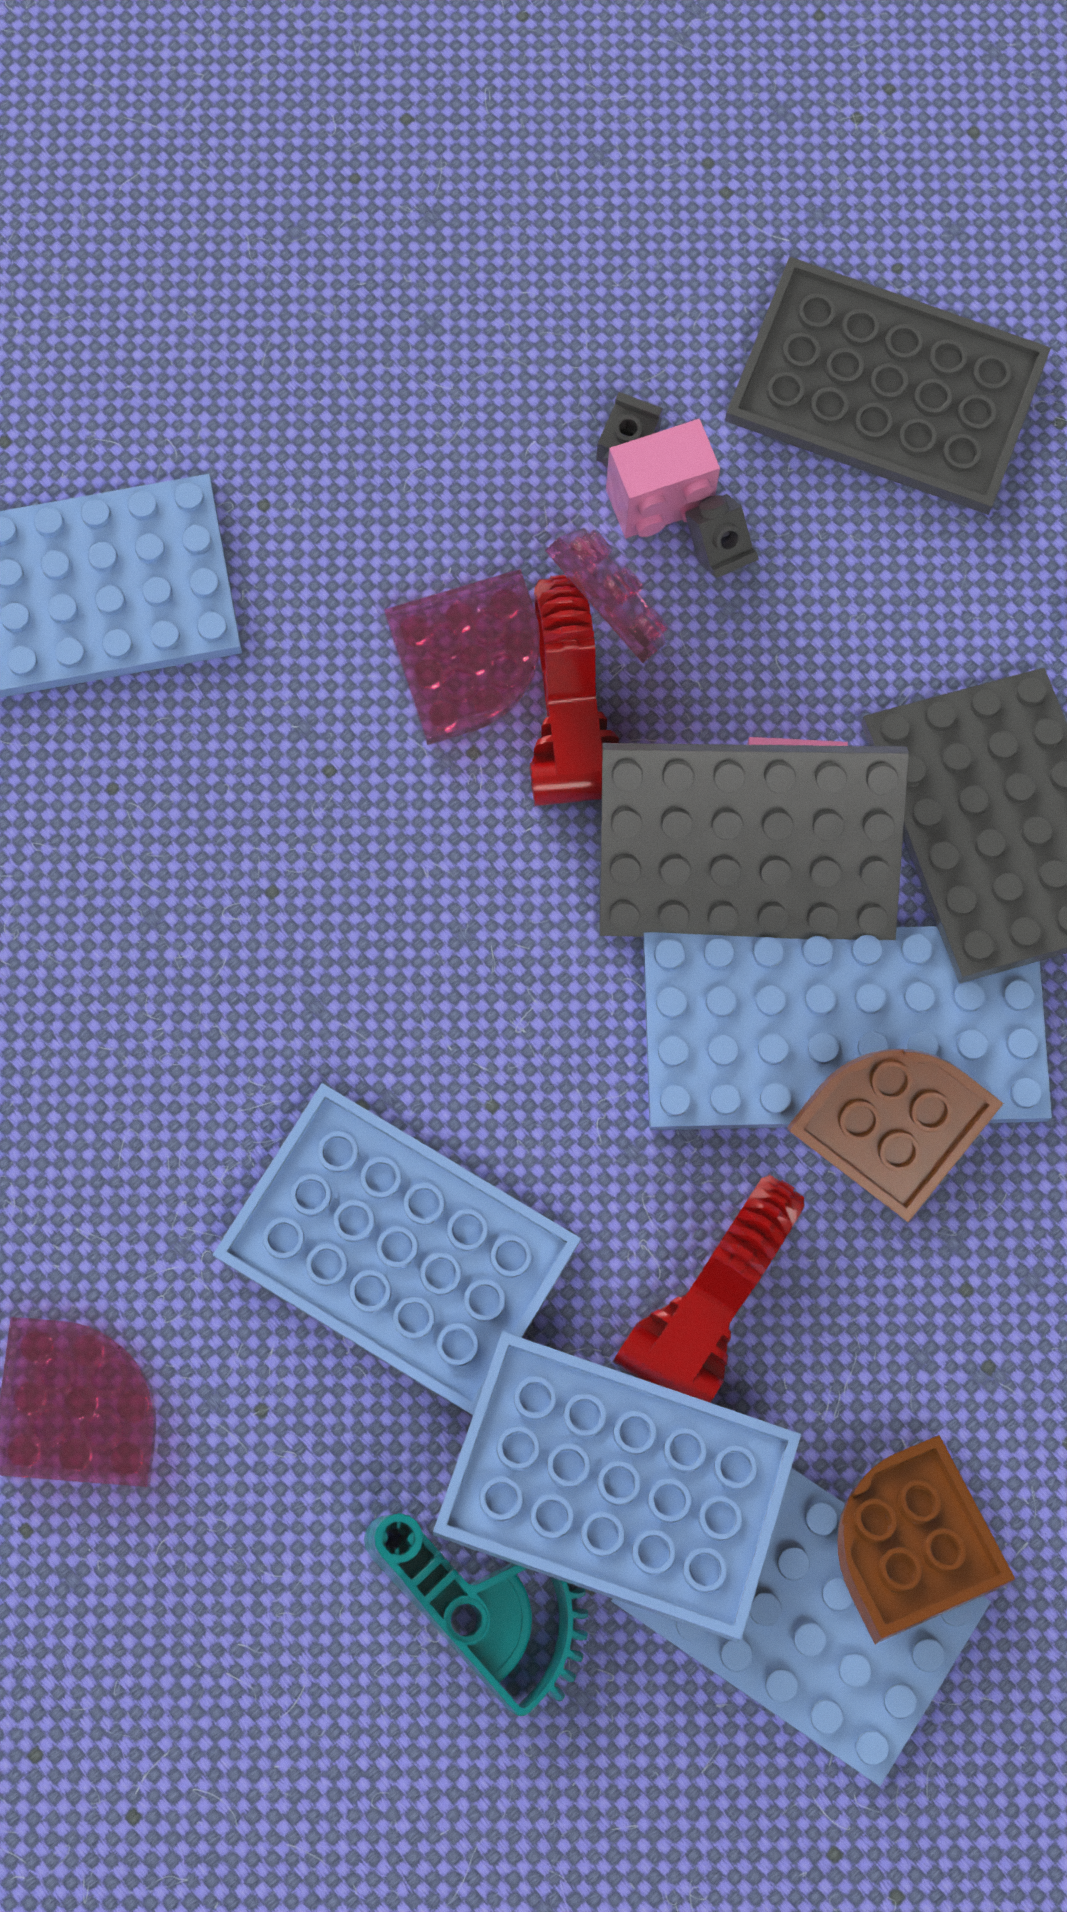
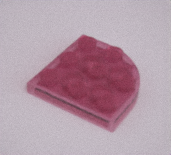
(610, 590)
(467, 653)
(74, 1407)

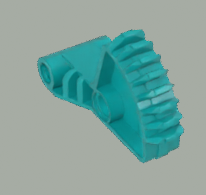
(499, 1605)

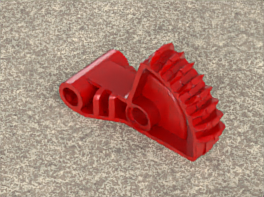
(573, 733)
(689, 1337)

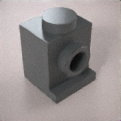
(631, 418)
(720, 535)

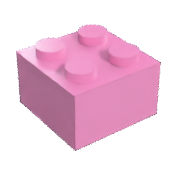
(660, 478)

